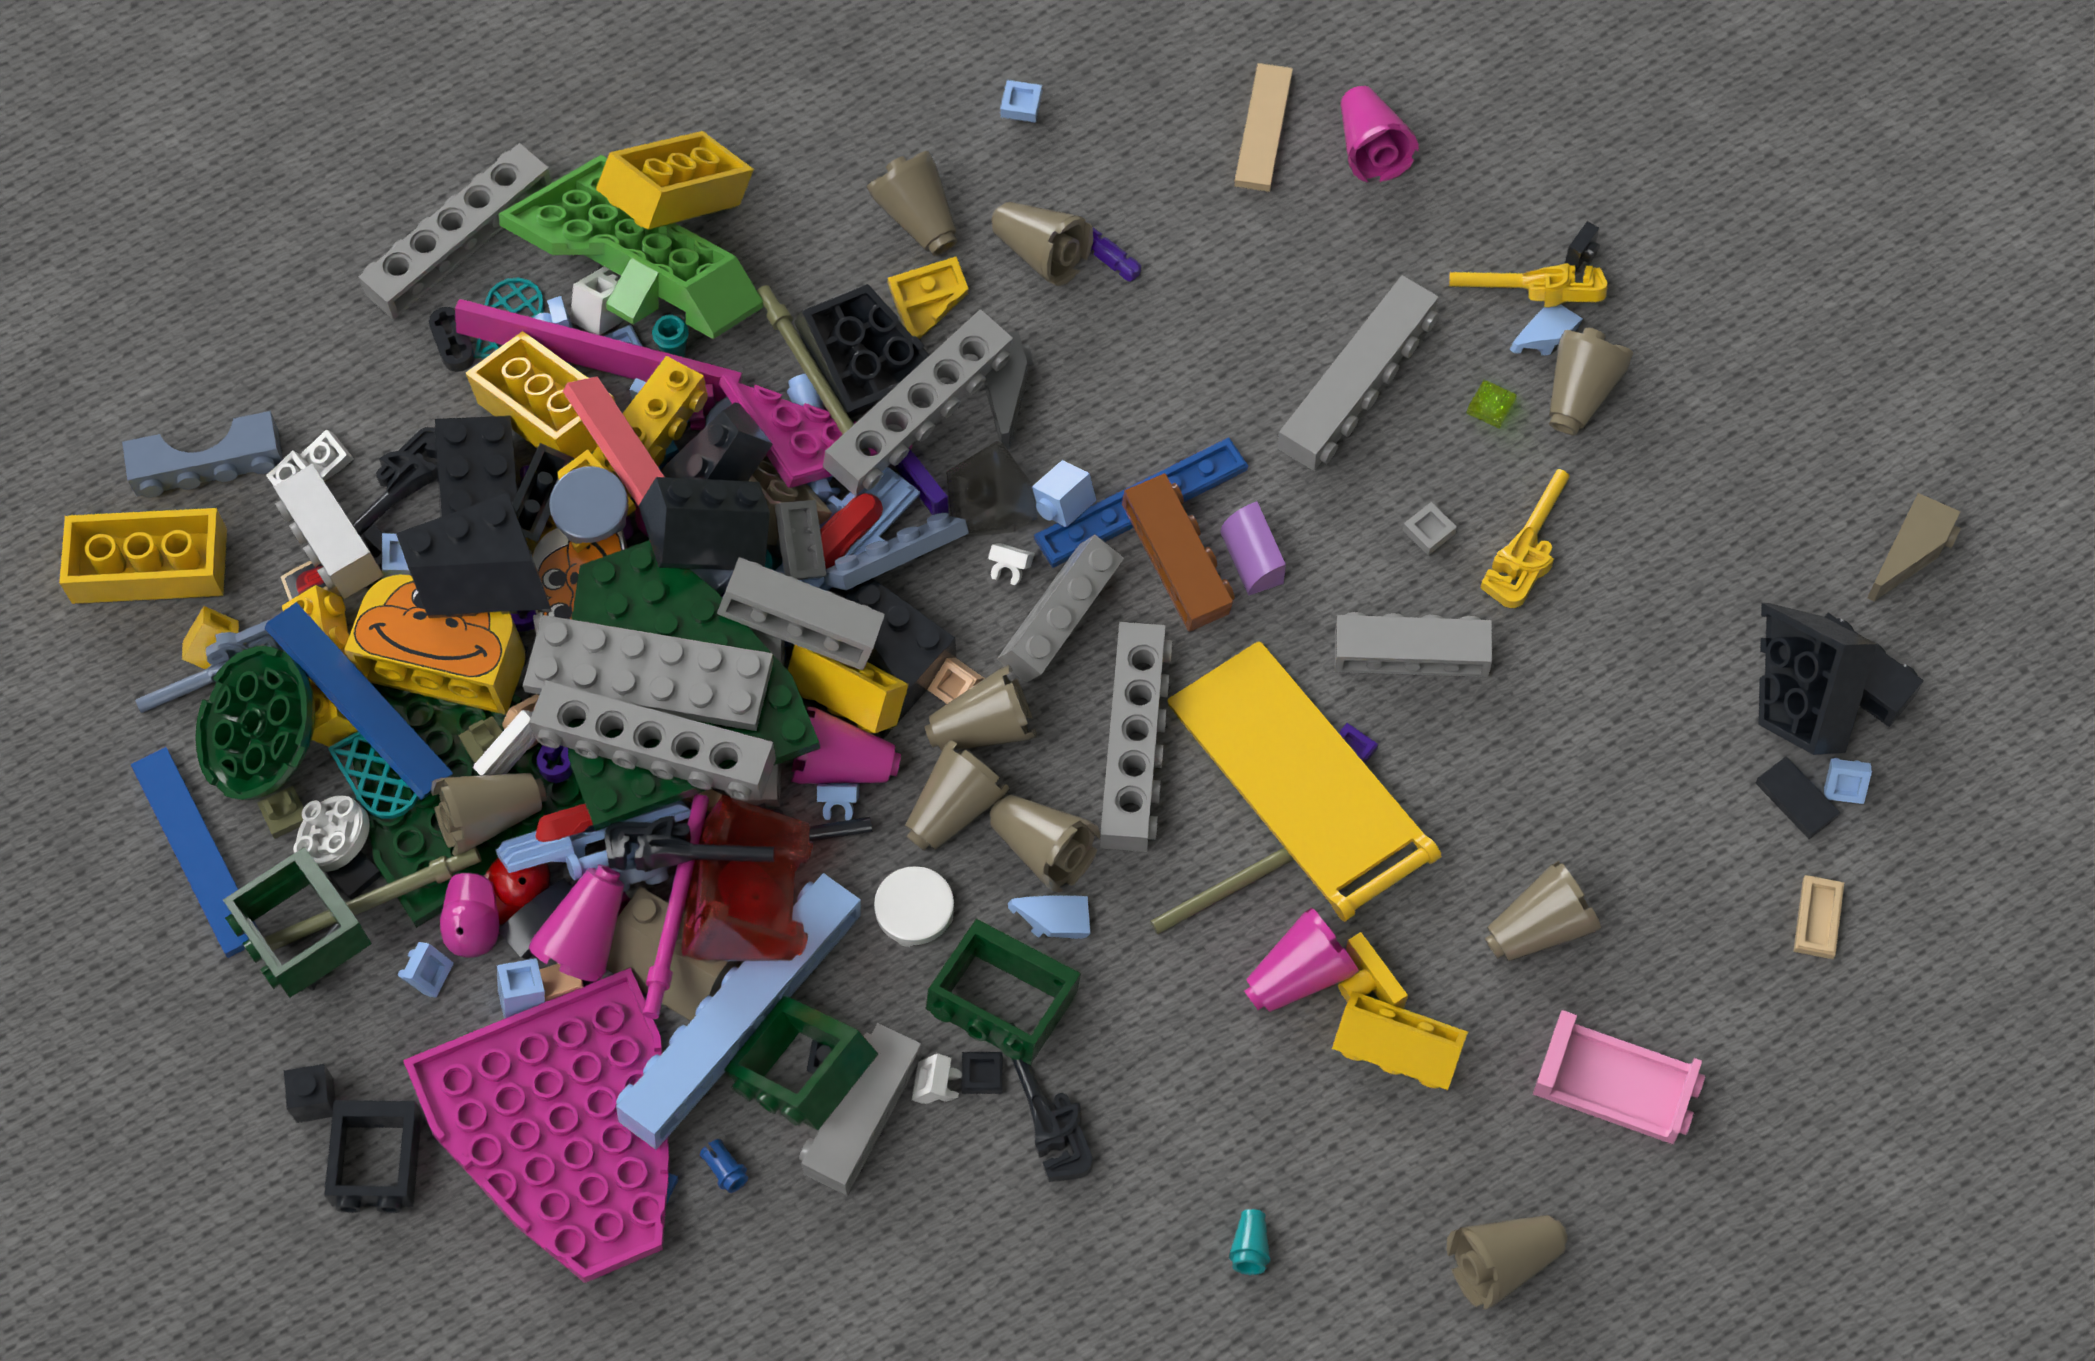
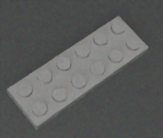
(652, 671)

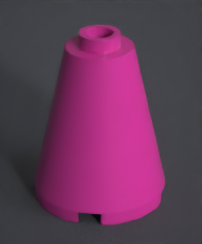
(1375, 136)
(845, 754)
(582, 926)
(1299, 965)

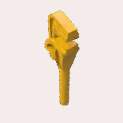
(1546, 284)
(1524, 555)

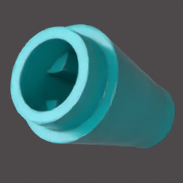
(671, 335)
(1250, 1244)

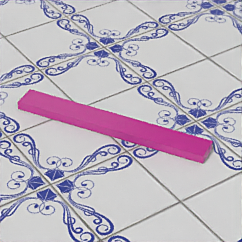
(577, 345)

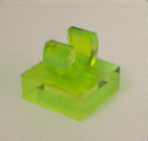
(1491, 404)

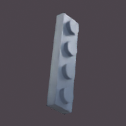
(886, 555)

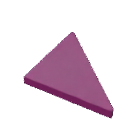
(797, 431)

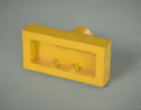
(1372, 974)

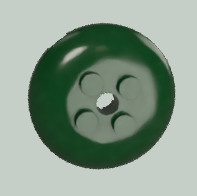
(255, 723)

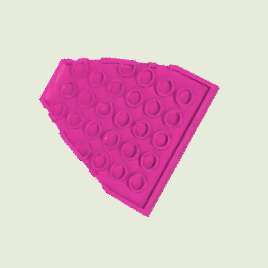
(539, 1127)

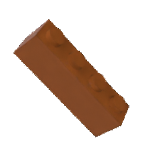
(1177, 552)

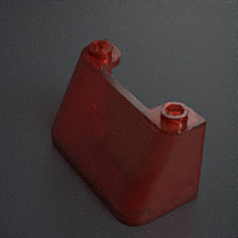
(746, 906)

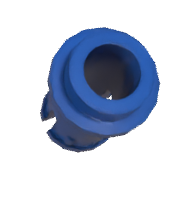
(728, 1172)

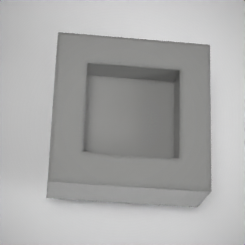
(1429, 528)

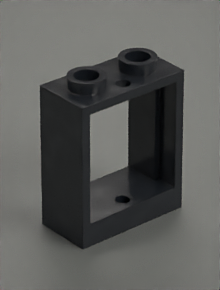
(373, 1115)

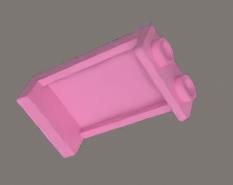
(1618, 1081)

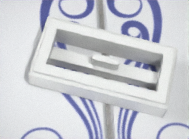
(507, 747)

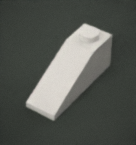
(590, 301)

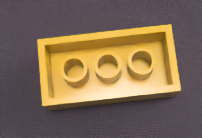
(674, 179)
(528, 385)
(143, 555)

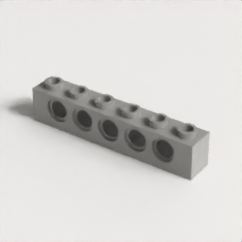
(450, 247)
(977, 337)
(1135, 645)
(562, 704)

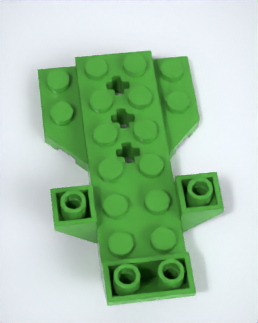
(652, 263)

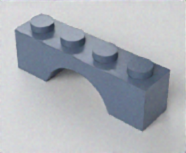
(247, 448)

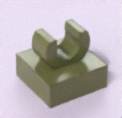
(480, 737)
(282, 812)

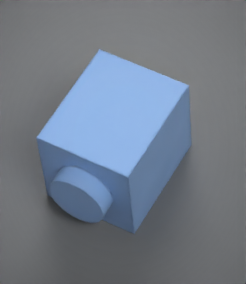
(1064, 493)

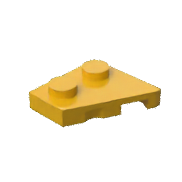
(927, 294)

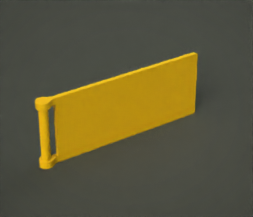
(1300, 777)

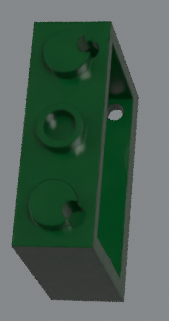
(273, 889)
(1017, 960)
(827, 1085)

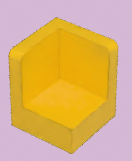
(203, 634)

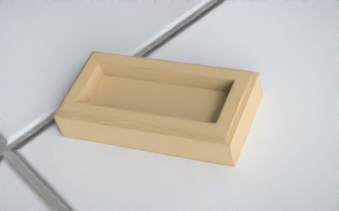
(1819, 917)

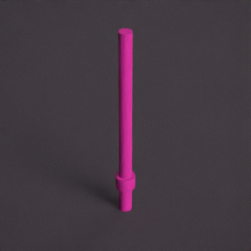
(660, 975)

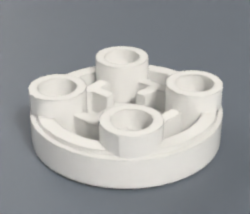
(333, 831)
(914, 905)

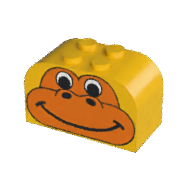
(445, 658)

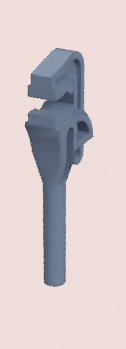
(217, 654)

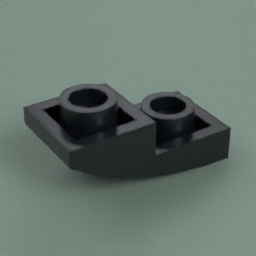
(531, 917)

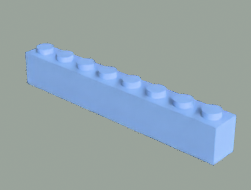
(727, 1020)

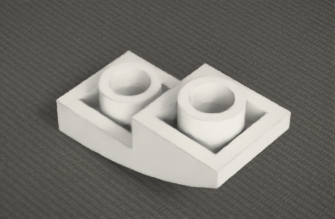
(324, 453)

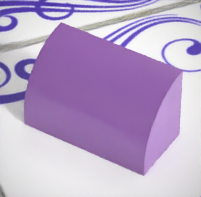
(1253, 549)

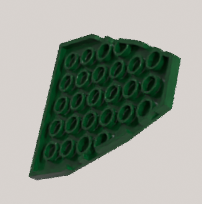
(638, 595)
(415, 838)

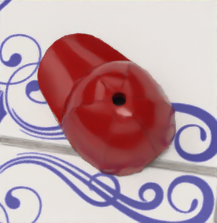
(511, 894)

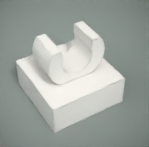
(1012, 558)
(932, 1080)

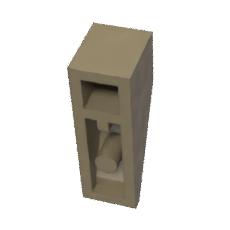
(1918, 543)

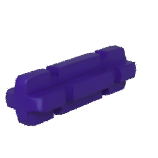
(1115, 257)

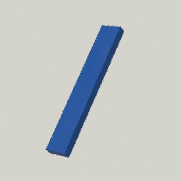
(1108, 516)
(357, 699)
(190, 842)

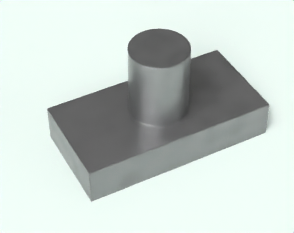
(800, 539)

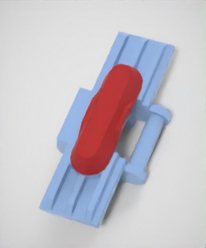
(861, 519)
(564, 838)

